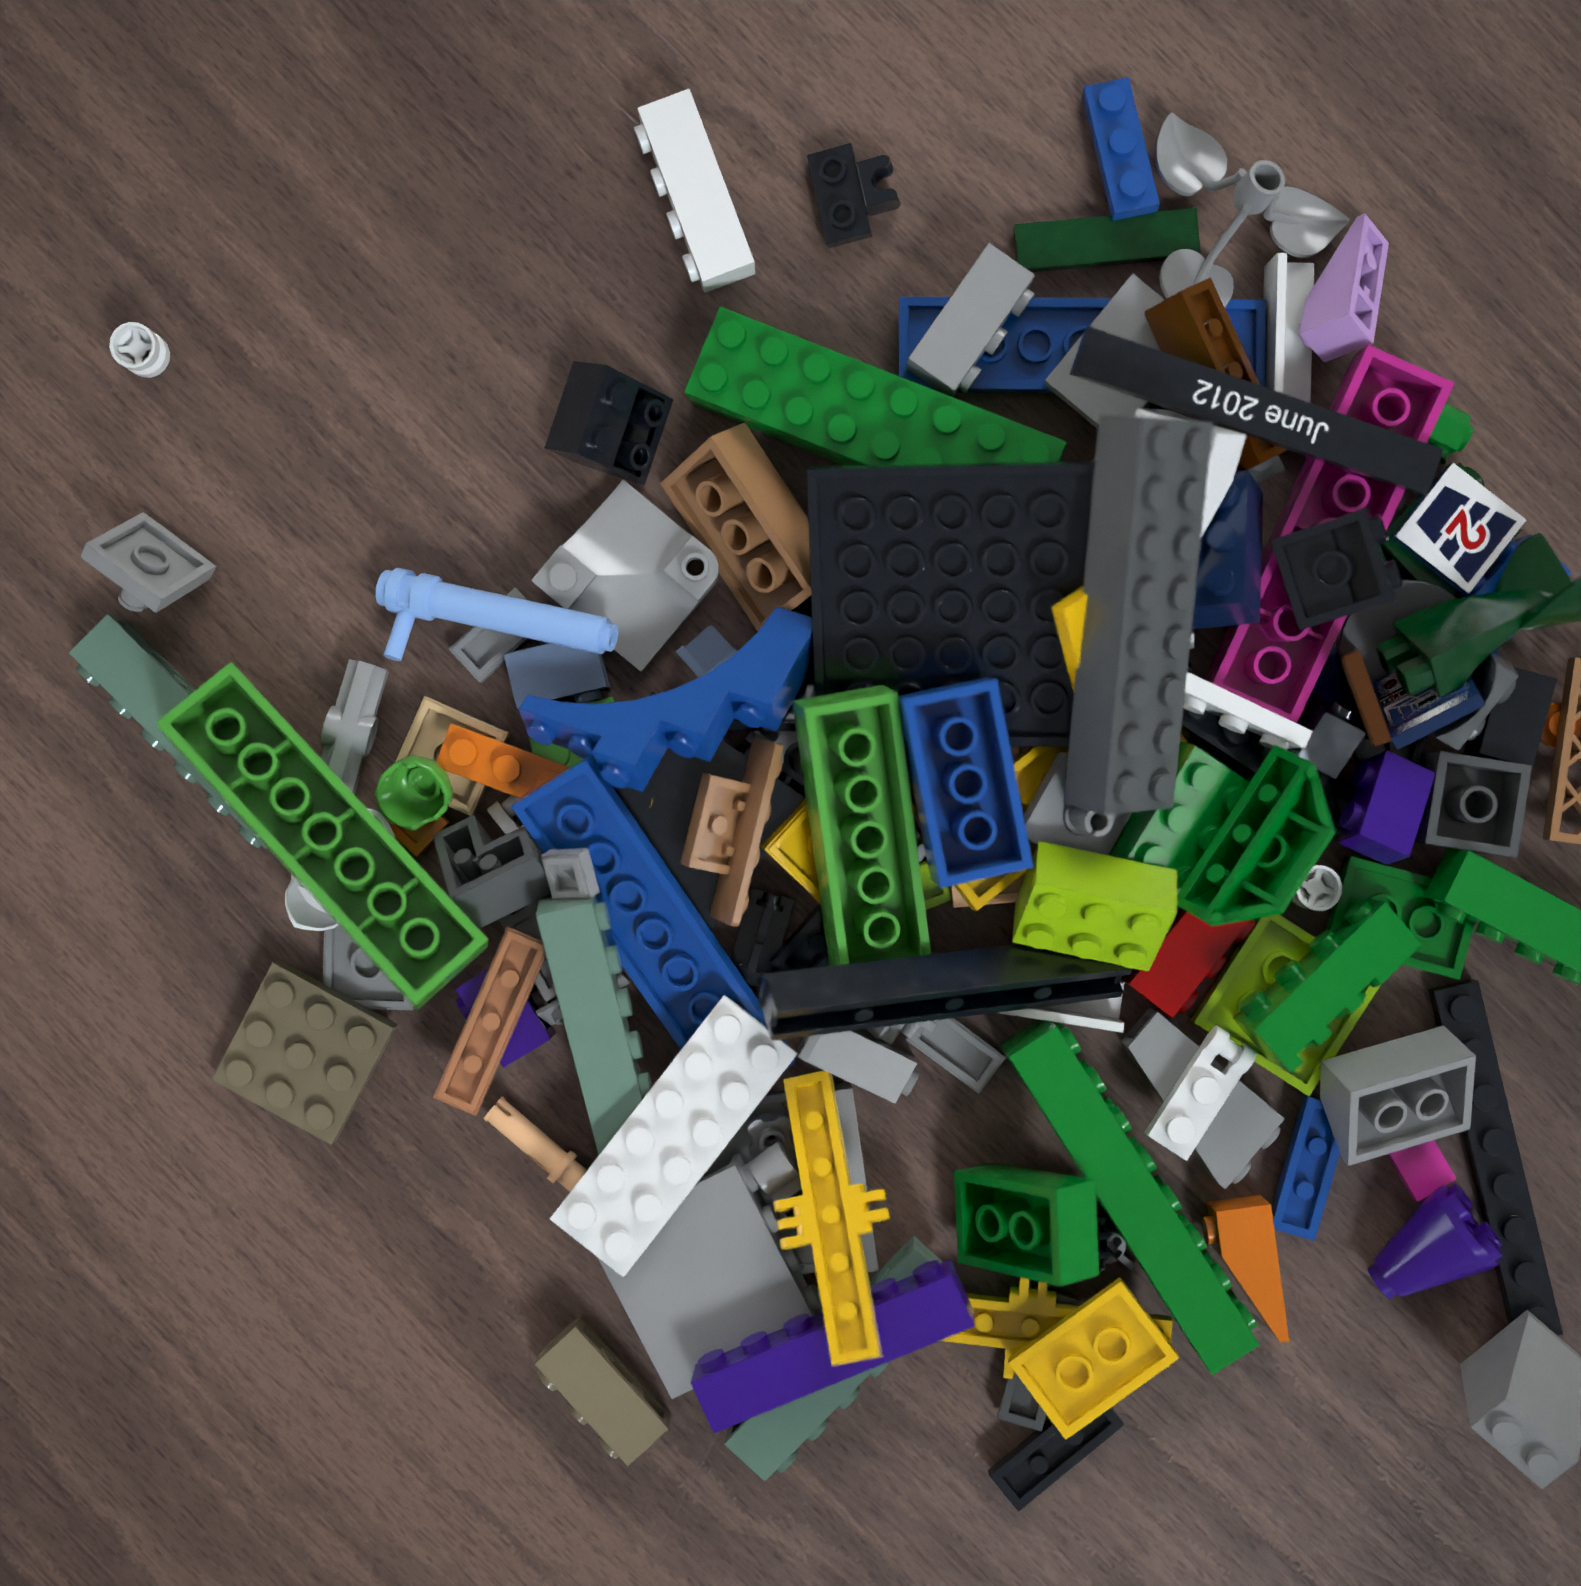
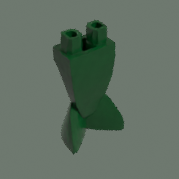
(1452, 638)

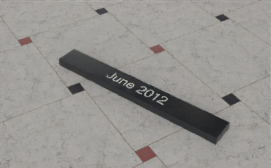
(1256, 411)

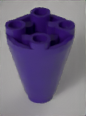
(1436, 1246)

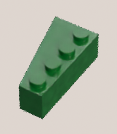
(1325, 982)

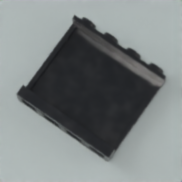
(674, 796)

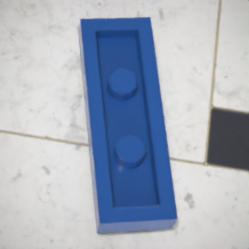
(1120, 149)
(1306, 1172)

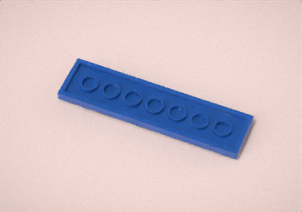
(1045, 335)
(652, 919)

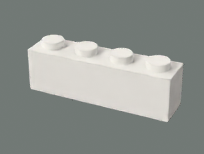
(695, 190)

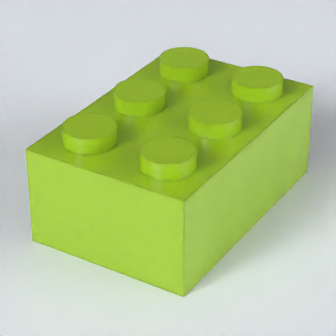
(1095, 906)

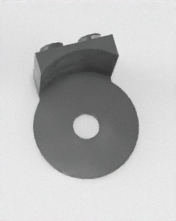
(1373, 626)

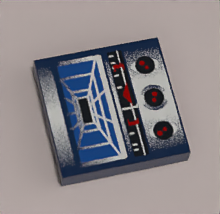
(1423, 712)

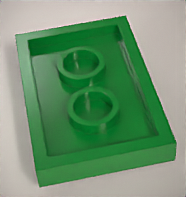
(1442, 940)

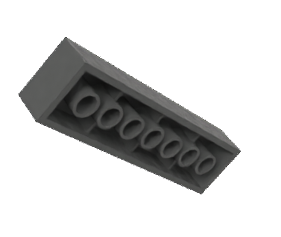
(1137, 612)

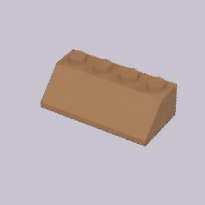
(747, 520)

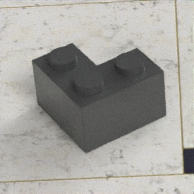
(487, 875)

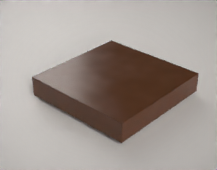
(1364, 696)

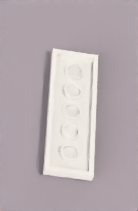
(673, 1136)

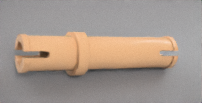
(536, 1144)

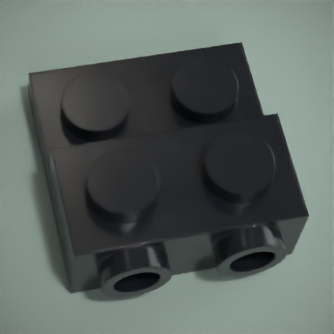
(1337, 568)

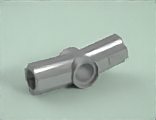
(352, 722)

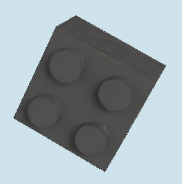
(1474, 804)

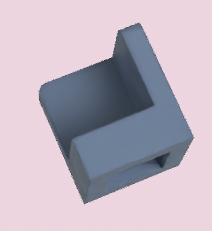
(706, 651)

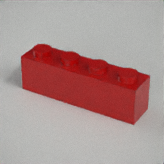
(1184, 959)

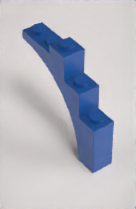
(691, 719)

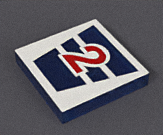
(1458, 529)

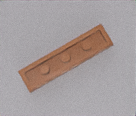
(492, 1021)

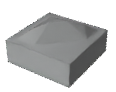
(570, 873)

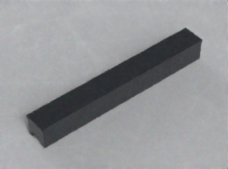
(930, 989)

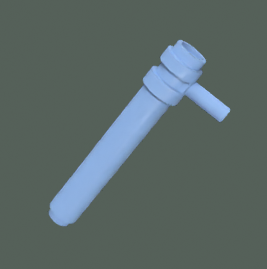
(431, 598)

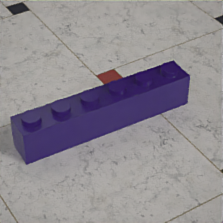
(797, 1358)

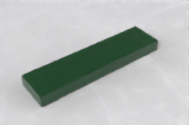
(1104, 241)

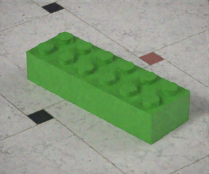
(862, 825)

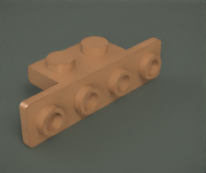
(729, 828)

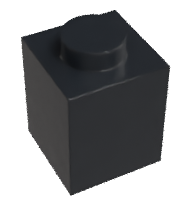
(1334, 735)

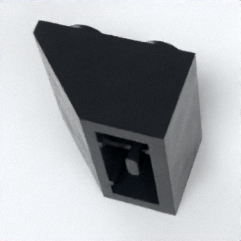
(609, 422)

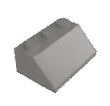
(1398, 1094)

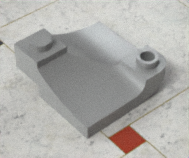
(633, 570)

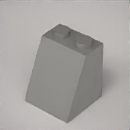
(1527, 1398)

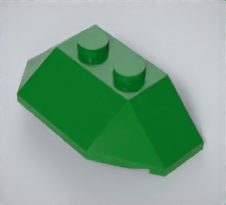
(1262, 845)

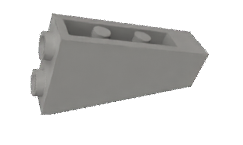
(1241, 1124)

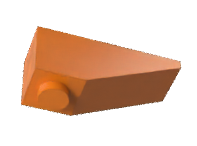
(1246, 1243)

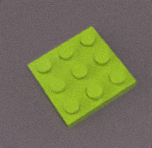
(1252, 968)

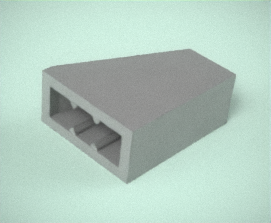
(862, 1061)

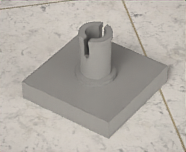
(147, 563)
(1067, 825)

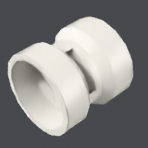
(132, 342)
(1323, 889)

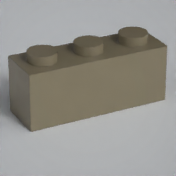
(602, 1391)

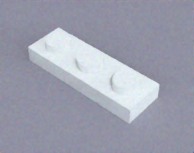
(1240, 714)

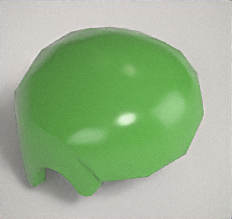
(413, 792)

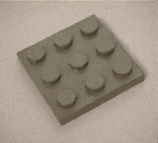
(304, 1051)

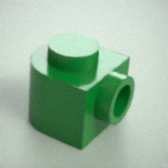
(1451, 431)

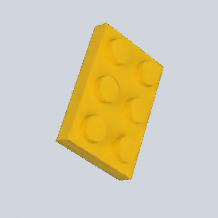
(1093, 1358)

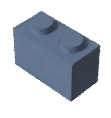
(556, 674)

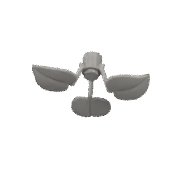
(1194, 159)

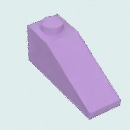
(1346, 298)

